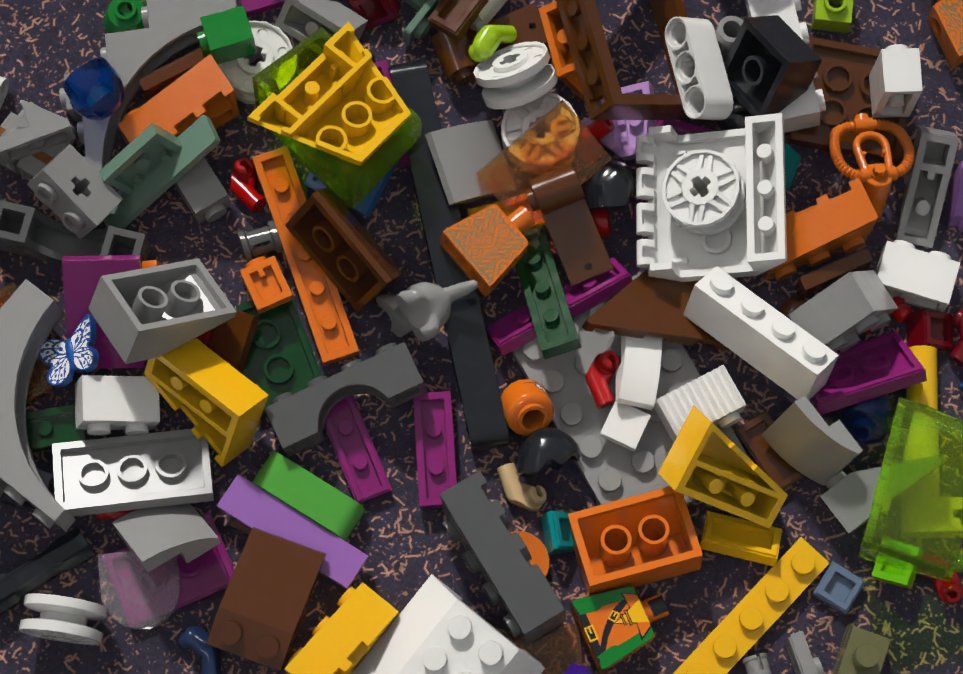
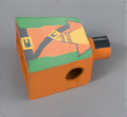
(617, 624)

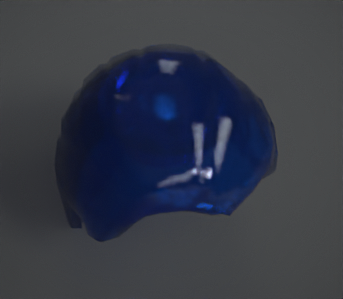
(95, 89)

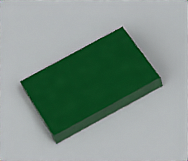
(280, 352)

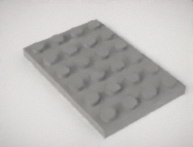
(606, 466)

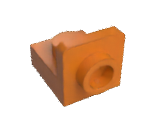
(265, 283)

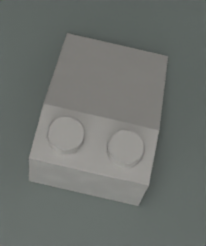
(158, 308)

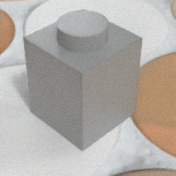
(203, 193)

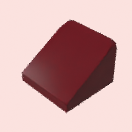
(376, 11)
(930, 329)

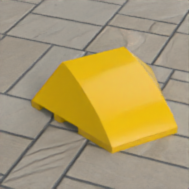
(337, 103)

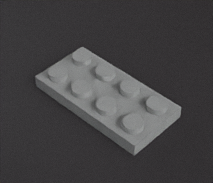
(132, 472)

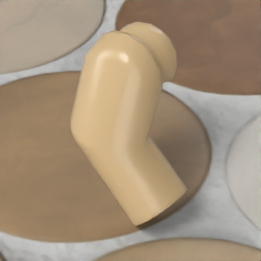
(519, 492)

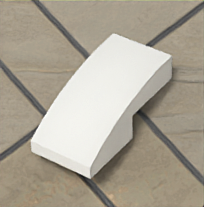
(639, 371)

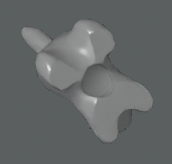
(422, 307)

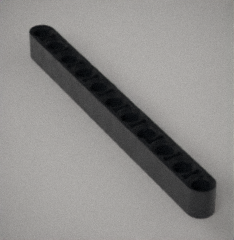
(465, 326)

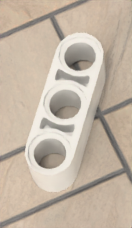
(698, 68)

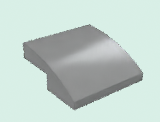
(460, 154)
(811, 444)
(164, 532)

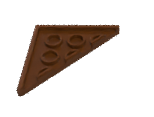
(651, 309)

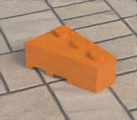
(825, 229)

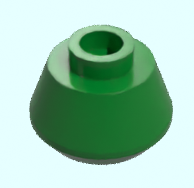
(129, 20)

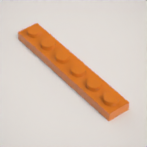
(315, 289)

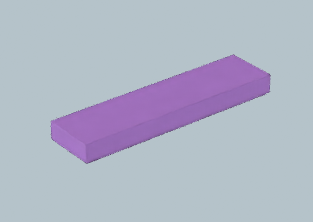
(262, 510)

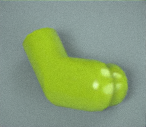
(489, 39)

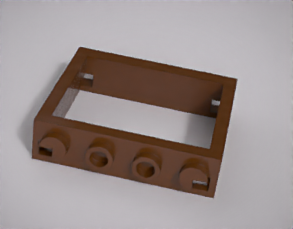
(597, 69)

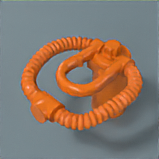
(874, 177)

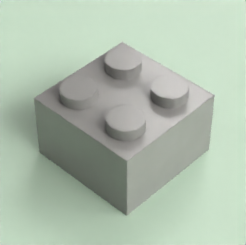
(846, 310)

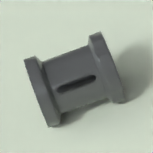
(260, 241)

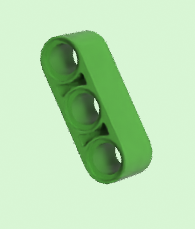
(309, 495)

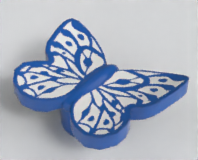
(71, 355)

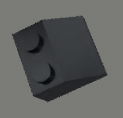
(769, 65)

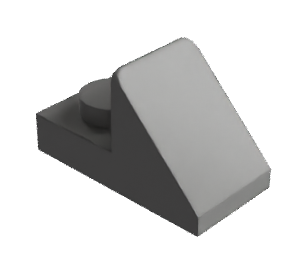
(43, 132)

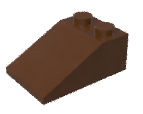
(266, 599)

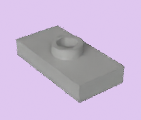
(801, 656)

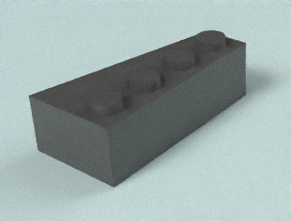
(500, 559)

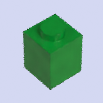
(227, 35)

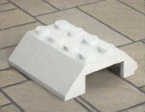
(754, 240)
(444, 637)

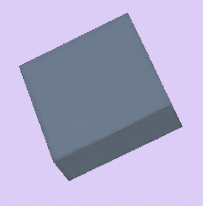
(838, 588)

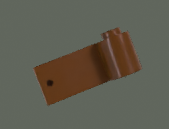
(454, 54)
(569, 223)

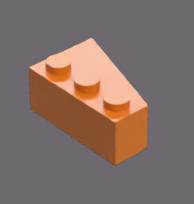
(175, 108)

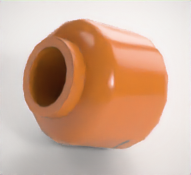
(526, 406)

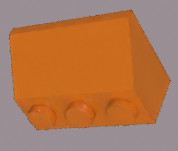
(635, 541)

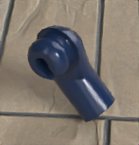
(195, 639)

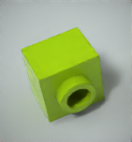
(832, 19)

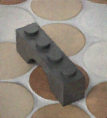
(40, 237)
(301, 416)

